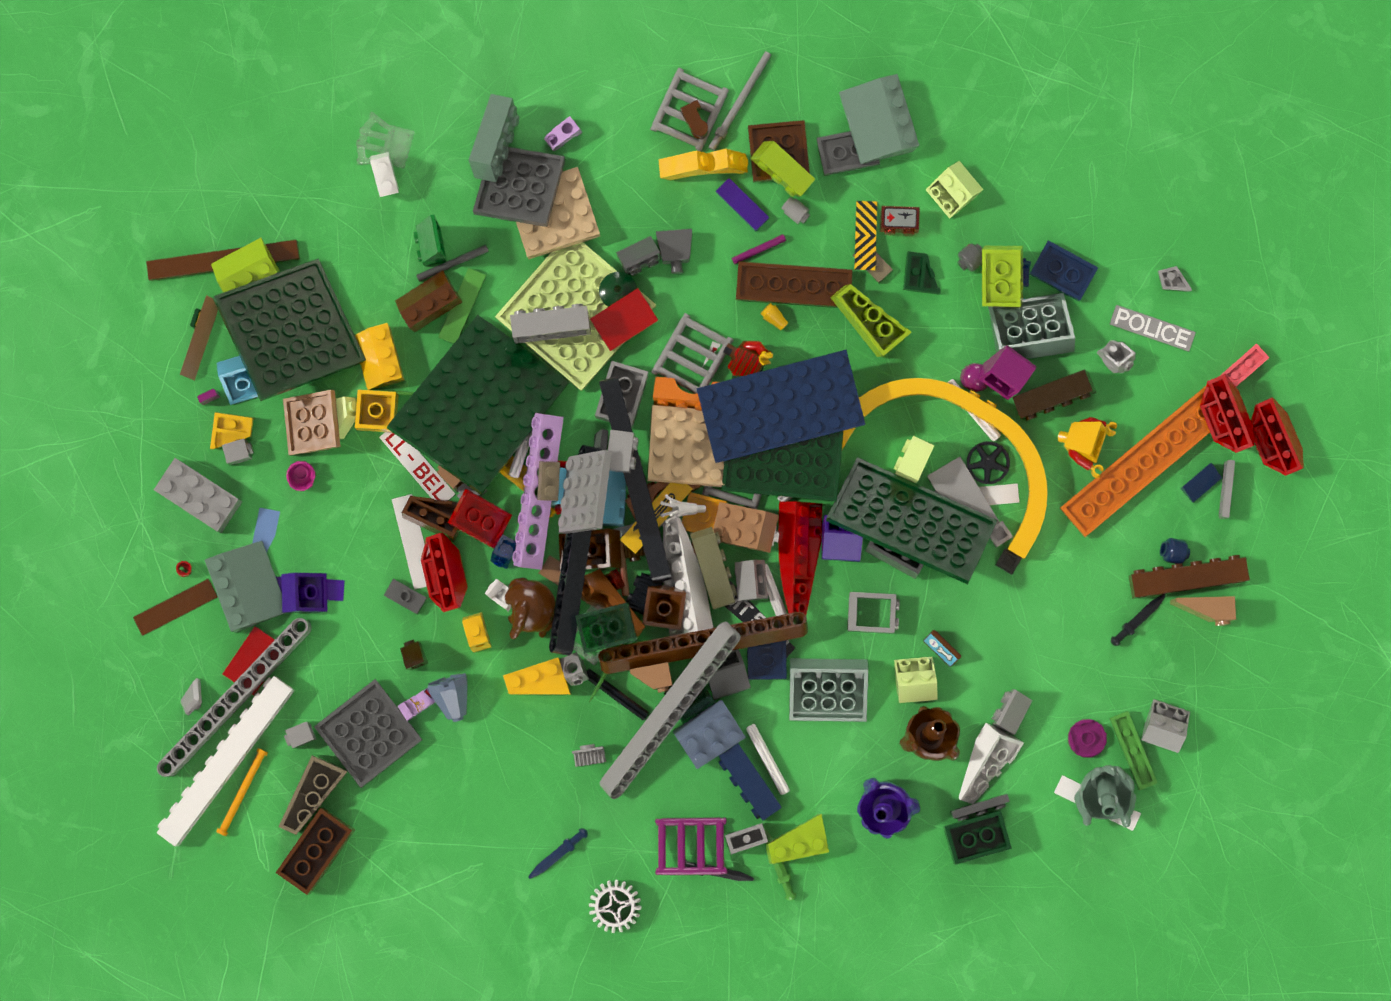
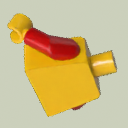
(1085, 441)

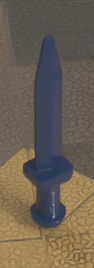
(568, 845)

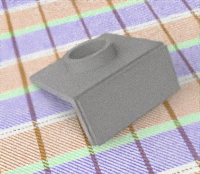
(589, 755)

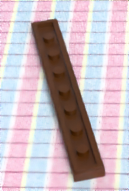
(202, 262)

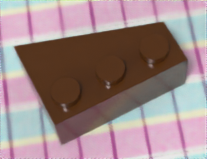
(431, 515)

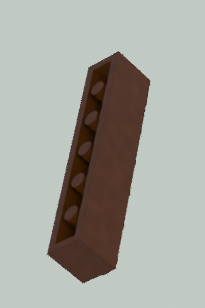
(1188, 577)

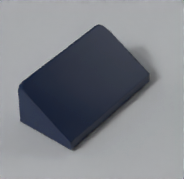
(1201, 482)

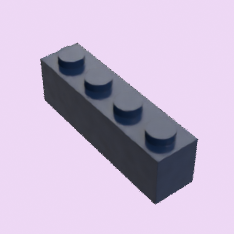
(749, 781)

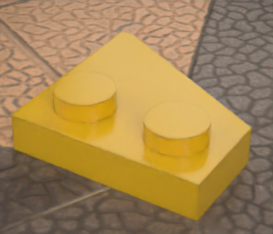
(230, 428)

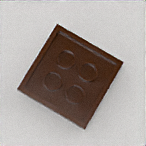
(788, 135)

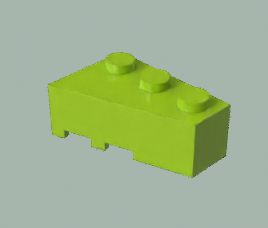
(782, 168)
(801, 842)

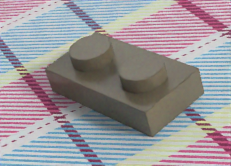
(548, 480)

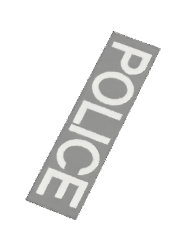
(1152, 328)

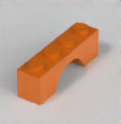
(669, 394)

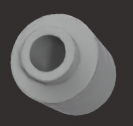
(796, 210)

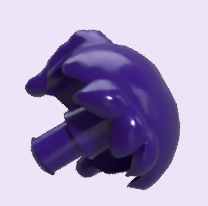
(886, 808)

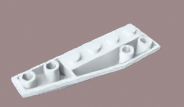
(686, 577)

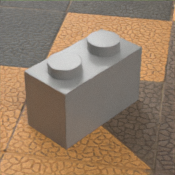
(751, 580)
(746, 838)

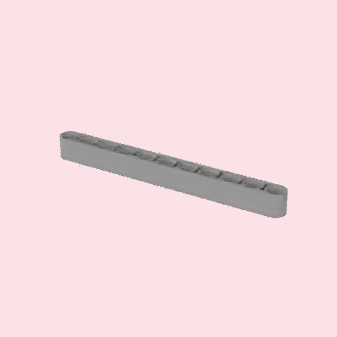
(225, 700)
(670, 710)

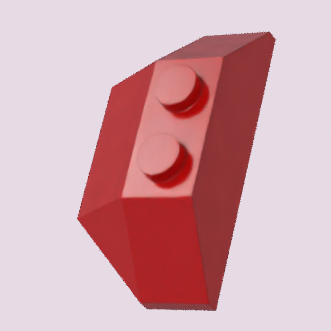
(1227, 415)
(1276, 438)
(443, 572)

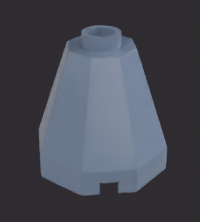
(451, 695)

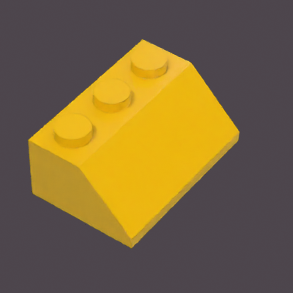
(382, 361)

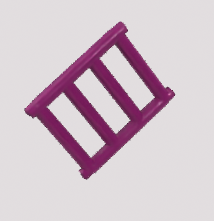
(681, 823)

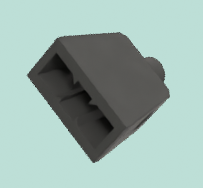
(675, 248)

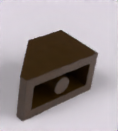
(413, 655)

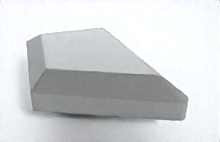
(1173, 280)
(192, 698)

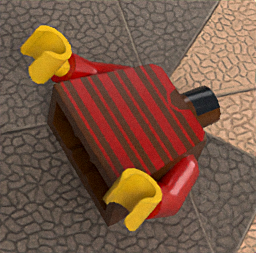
(747, 358)

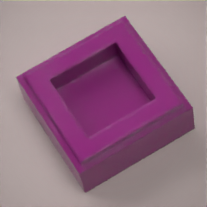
(208, 396)

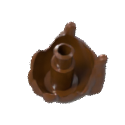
(531, 607)
(932, 735)

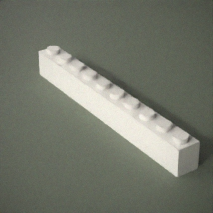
(225, 761)

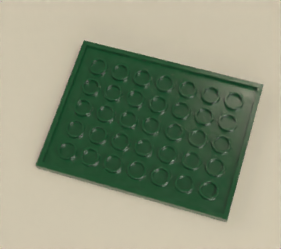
(478, 404)

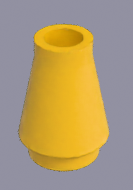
(774, 316)

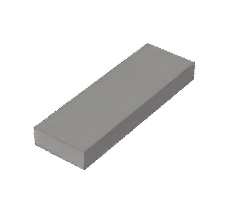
(1226, 490)

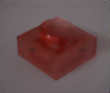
(615, 579)

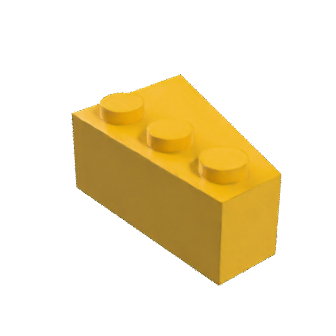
(539, 679)

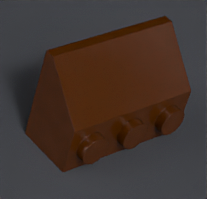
(428, 301)

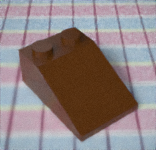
(603, 550)

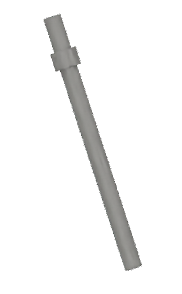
(721, 132)

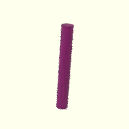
(758, 249)

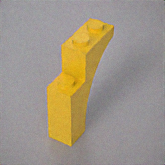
(703, 163)

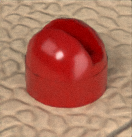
(185, 565)

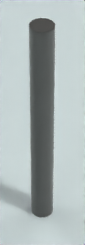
(453, 262)

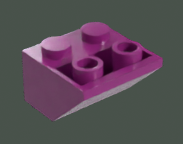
(1006, 372)

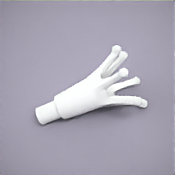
(681, 508)

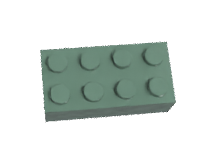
(494, 138)

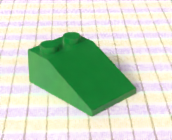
(430, 242)

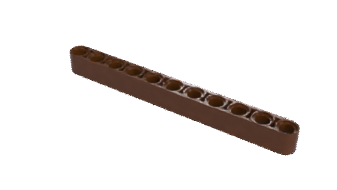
(688, 644)

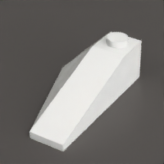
(990, 754)

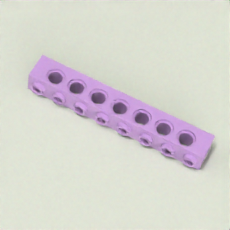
(540, 518)

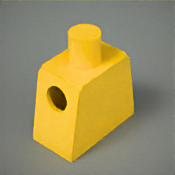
(476, 632)

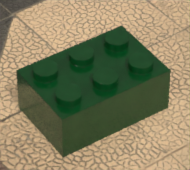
(977, 837)

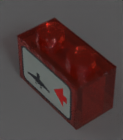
(899, 220)

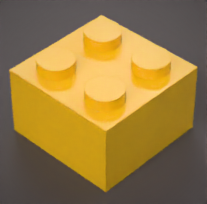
(375, 410)

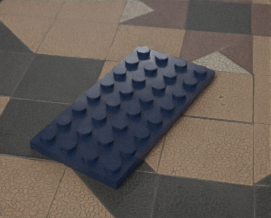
(781, 406)

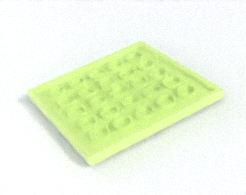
(564, 280)

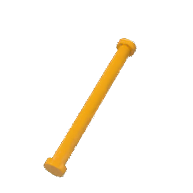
(242, 791)

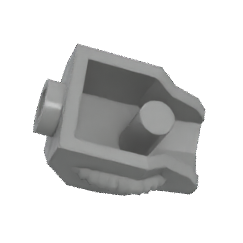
(1117, 356)

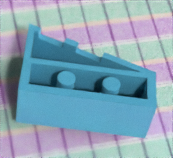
(615, 500)

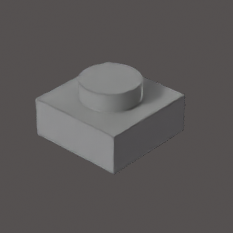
(1000, 534)

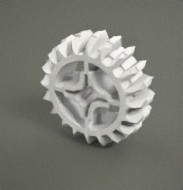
(598, 910)

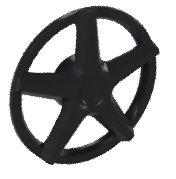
(988, 462)

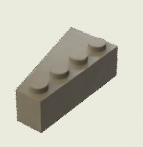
(315, 785)

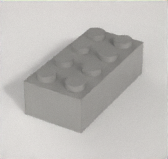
(550, 324)
(198, 495)

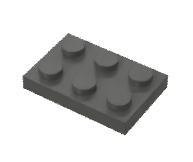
(839, 154)

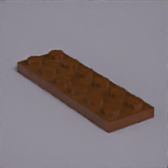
(790, 283)

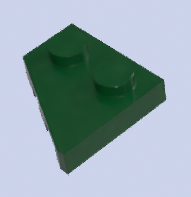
(919, 274)

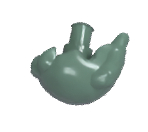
(1106, 794)

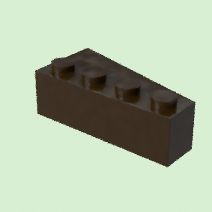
(1054, 394)

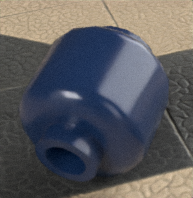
(1174, 551)

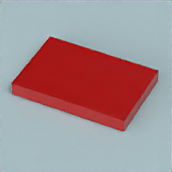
(623, 319)
(479, 518)
(250, 650)

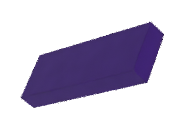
(742, 204)

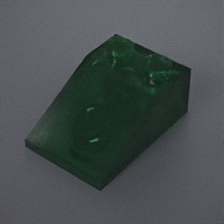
(606, 627)

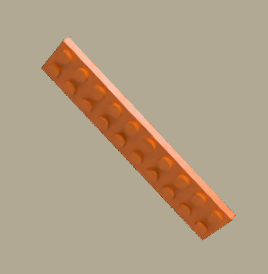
(1138, 466)

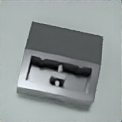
(639, 256)
(729, 677)

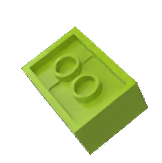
(1002, 276)

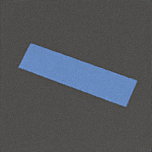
(266, 526)

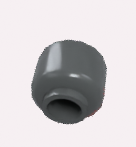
(970, 257)

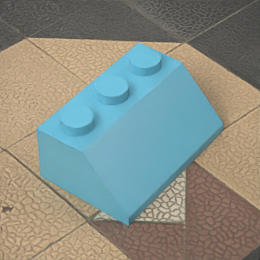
(235, 380)

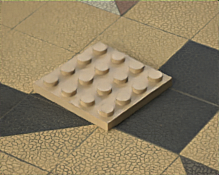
(569, 221)
(681, 448)

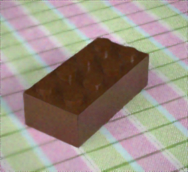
(315, 851)

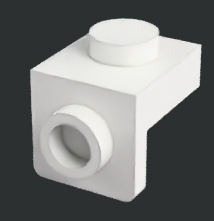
(497, 592)

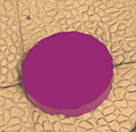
(1087, 738)

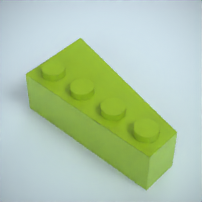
(869, 320)

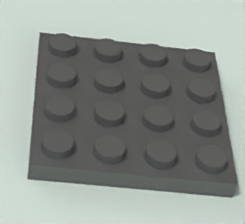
(523, 190)
(368, 733)

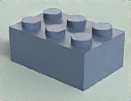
(709, 734)

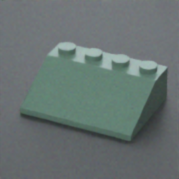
(879, 119)
(1035, 328)
(246, 586)
(828, 689)

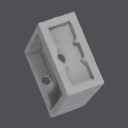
(852, 613)

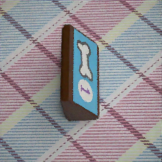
(942, 648)

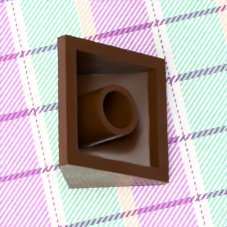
(664, 607)

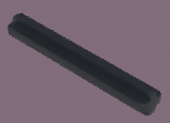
(618, 695)

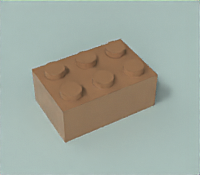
(745, 527)

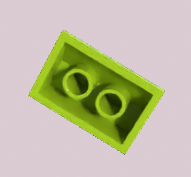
(244, 266)

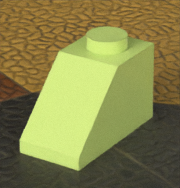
(346, 414)

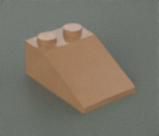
(1212, 609)

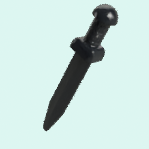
(1128, 628)
(731, 874)

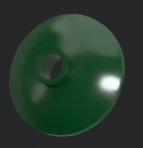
(614, 279)

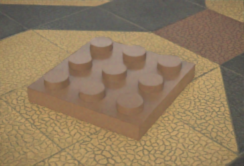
(311, 422)

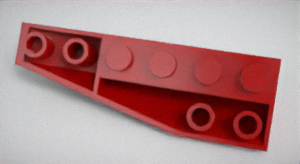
(799, 551)

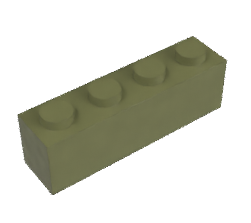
(713, 568)

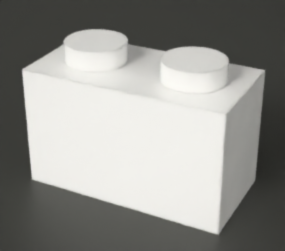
(384, 174)

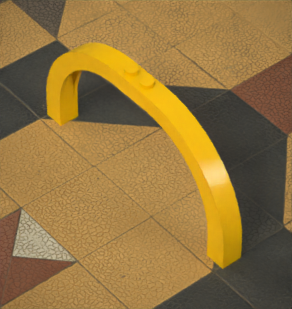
(987, 412)

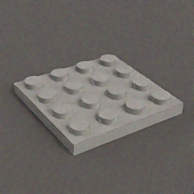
(585, 492)

